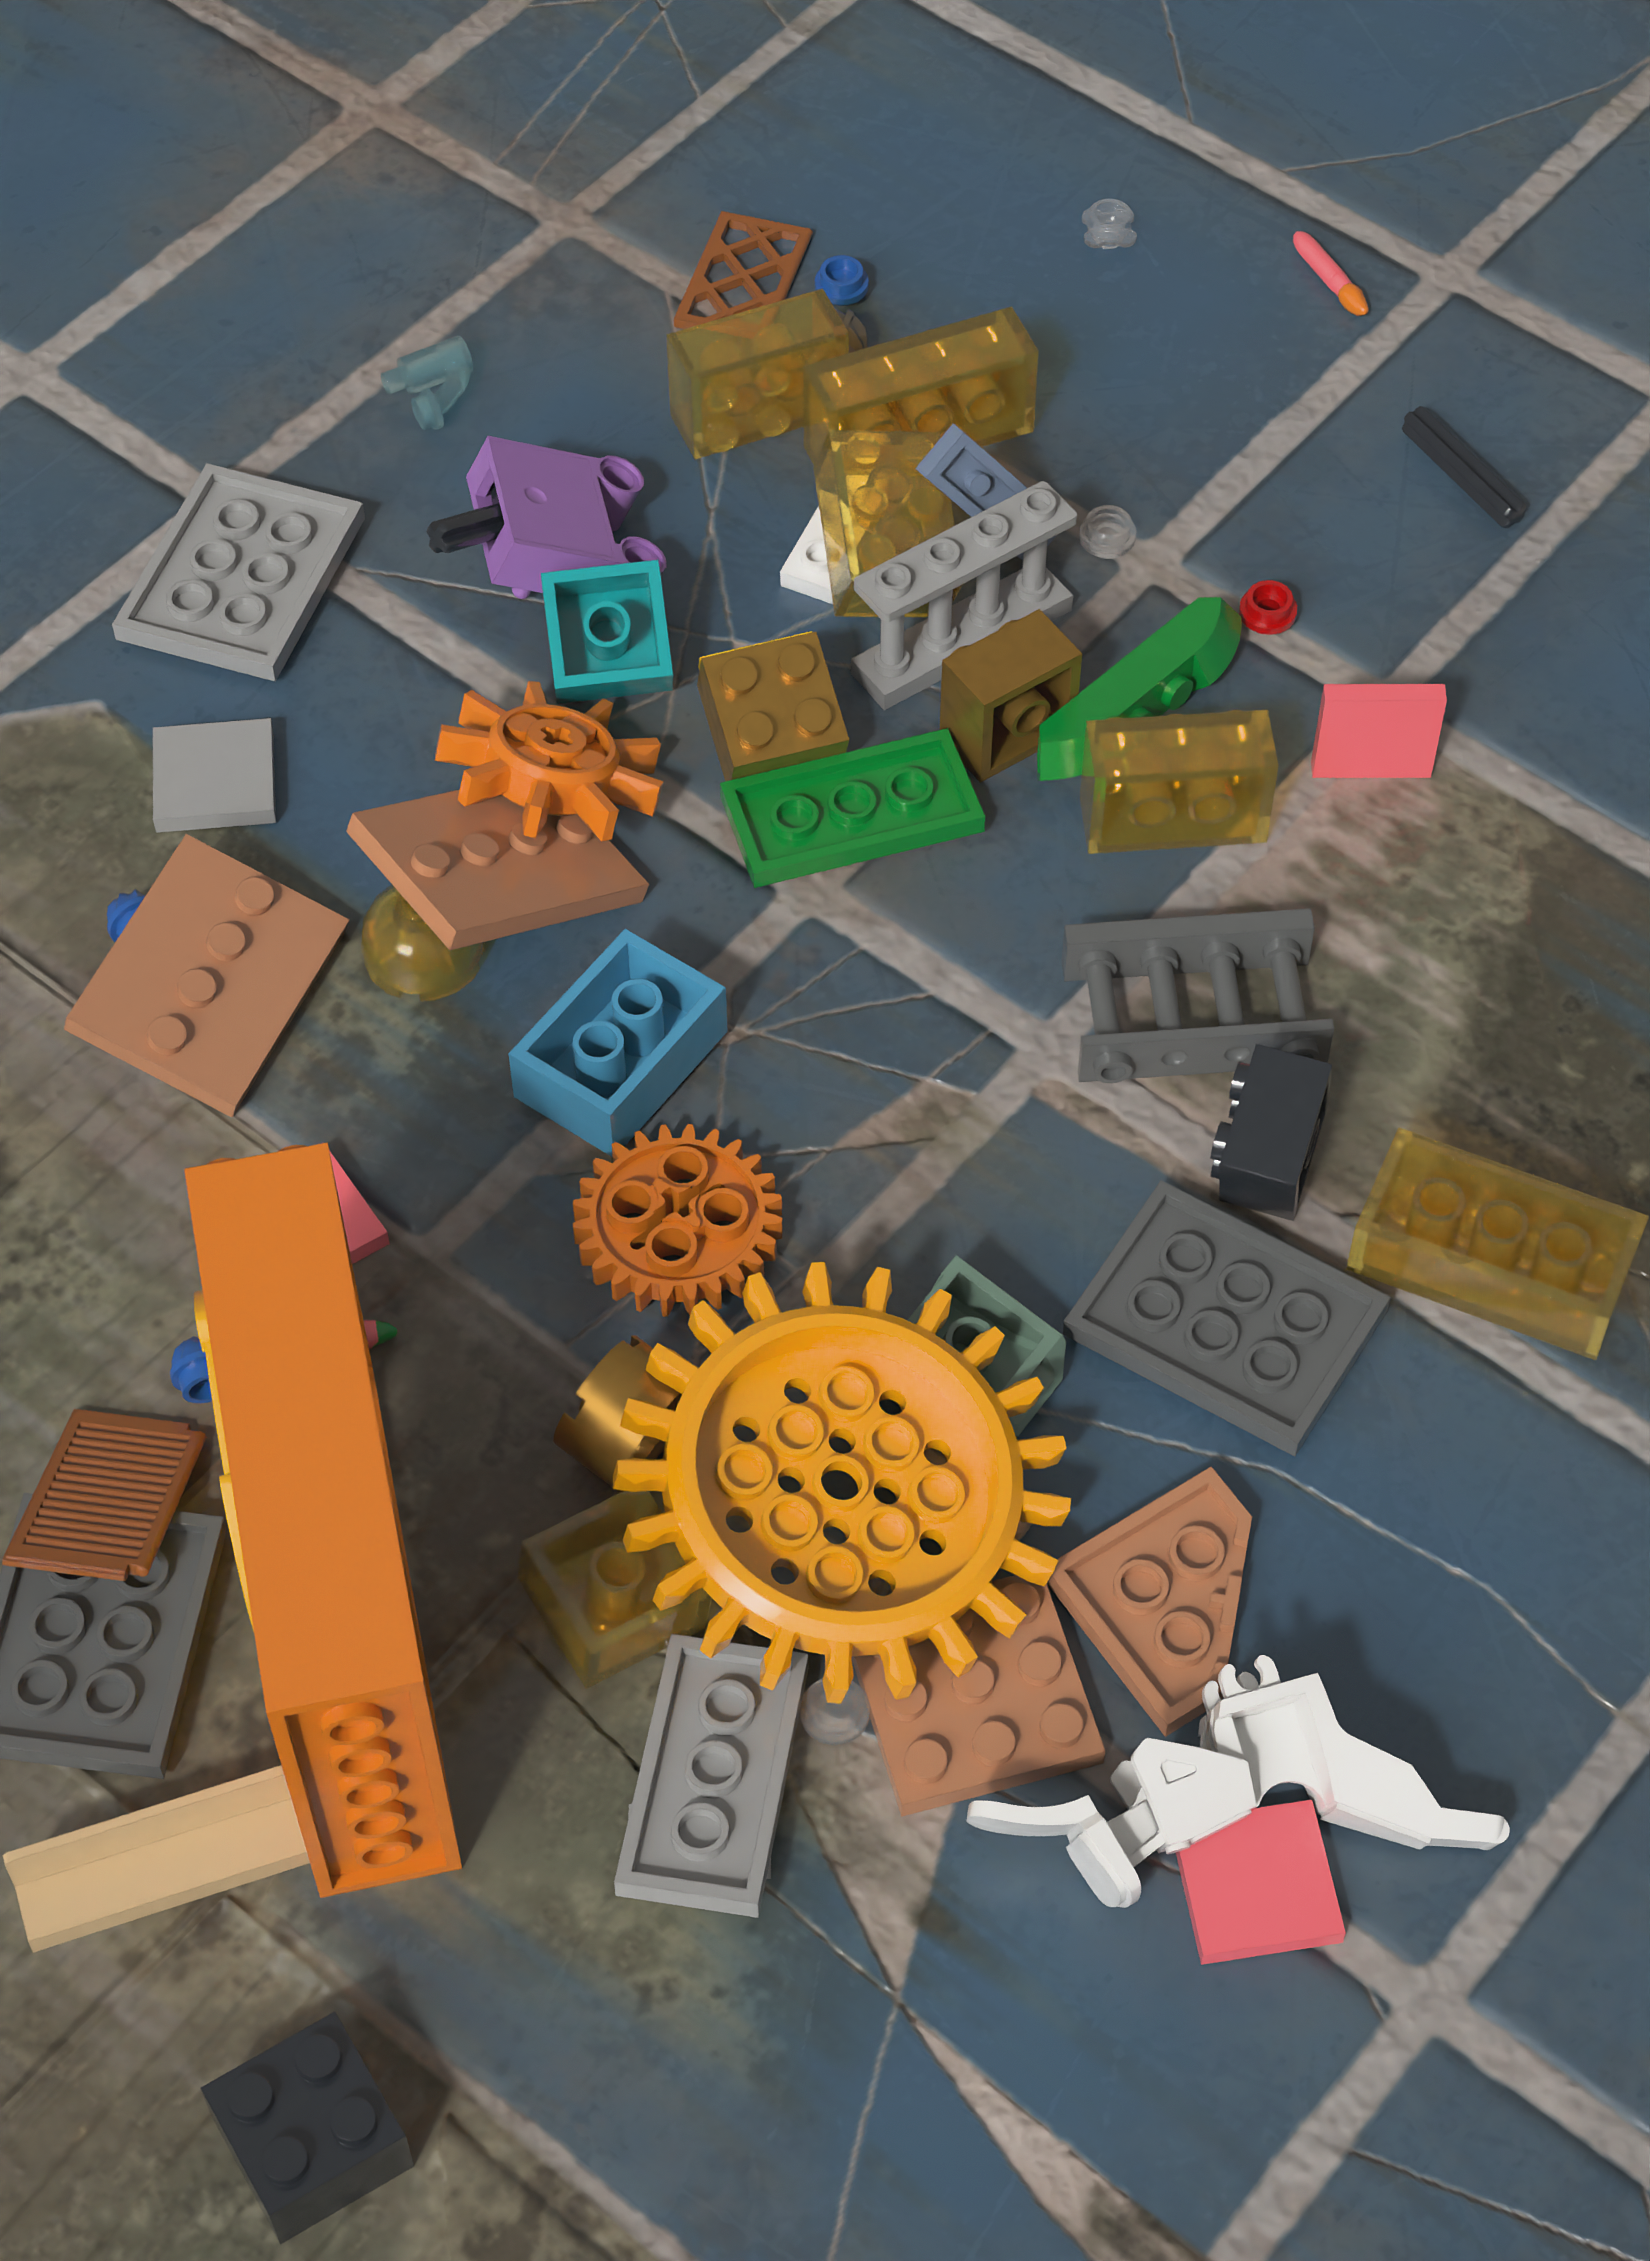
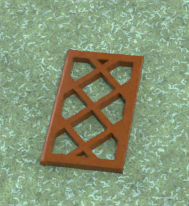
(761, 234)

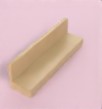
(156, 1858)

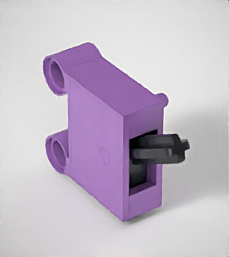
(544, 513)

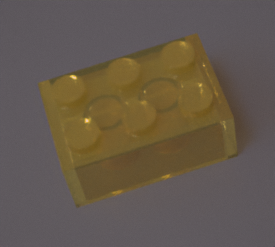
(745, 371)
(875, 507)
(1178, 781)

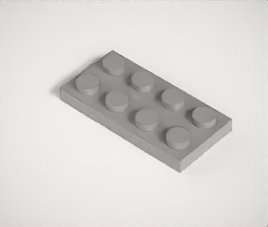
(711, 1780)

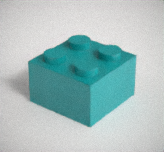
(607, 631)

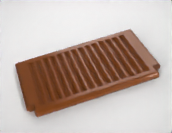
(106, 1496)

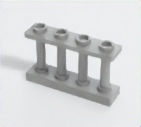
(930, 571)

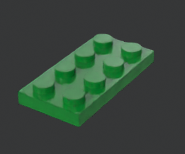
(851, 807)

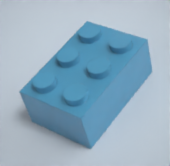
(618, 1042)

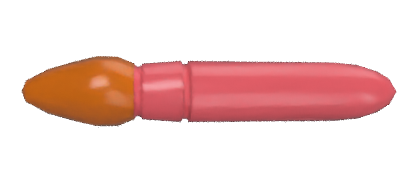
(1330, 273)

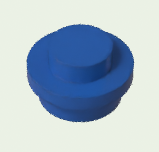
(842, 280)

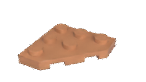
(1163, 1594)

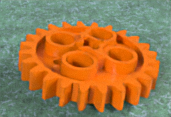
(677, 1219)

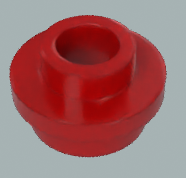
(1268, 607)

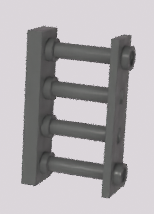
(1183, 946)

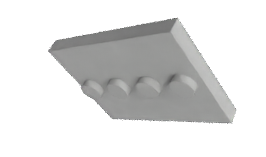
(239, 572)

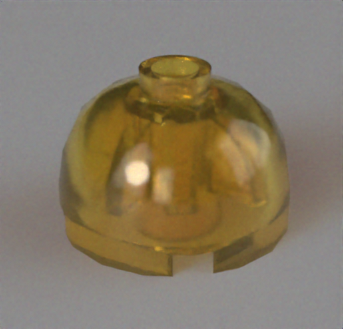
(408, 955)

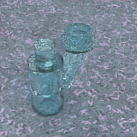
(440, 363)

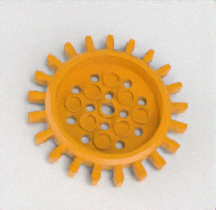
(845, 1366)

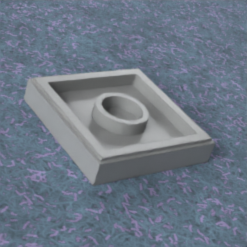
(213, 775)

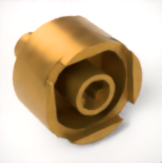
(596, 1432)

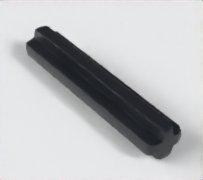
(1464, 467)

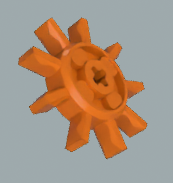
(550, 761)

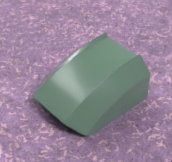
(1029, 1343)

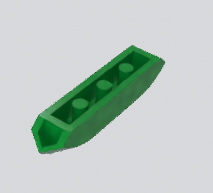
(1145, 683)

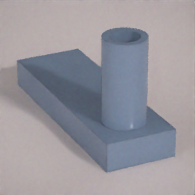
(968, 474)

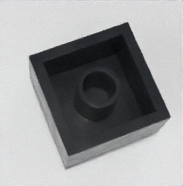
(1273, 1132)
(308, 2127)

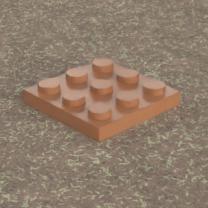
(998, 1725)

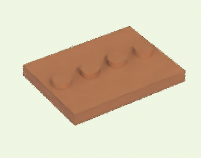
(482, 877)
(207, 975)

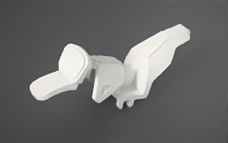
(1246, 1747)

